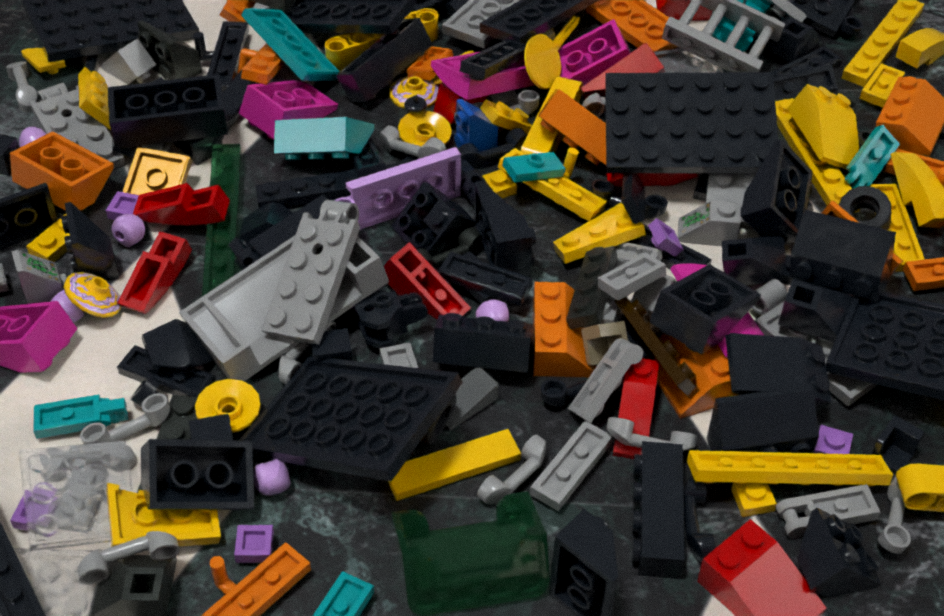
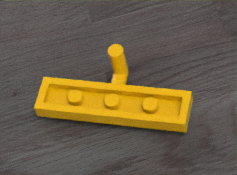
(565, 191)

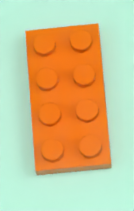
(636, 20)

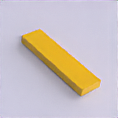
(906, 242)
(455, 464)

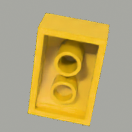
(827, 124)

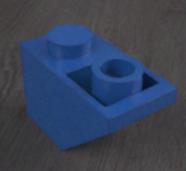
(474, 127)

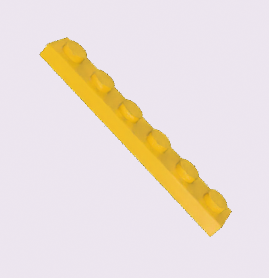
(882, 41)
(825, 177)
(788, 468)

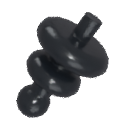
(415, 104)

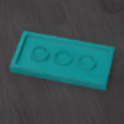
(291, 44)

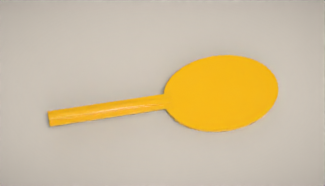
(542, 55)

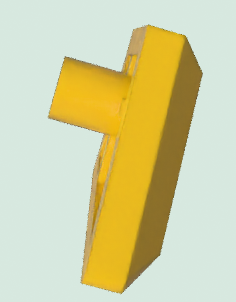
(38, 60)

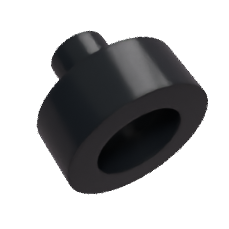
(145, 389)

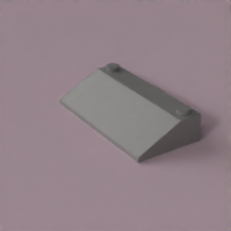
(233, 313)

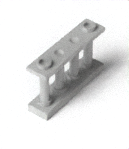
(715, 51)

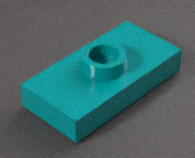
(533, 167)

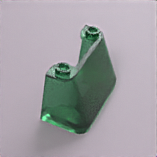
(474, 561)

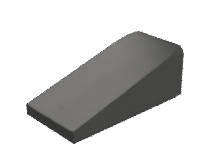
(472, 396)

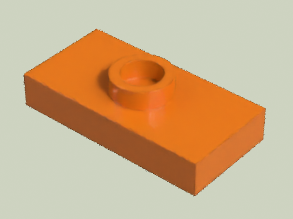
(422, 66)

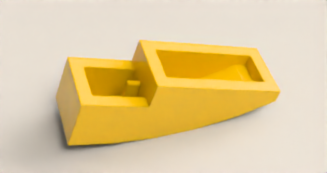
(921, 47)
(919, 189)

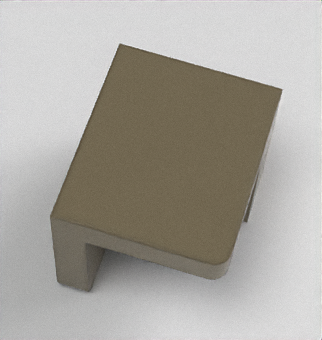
(599, 338)

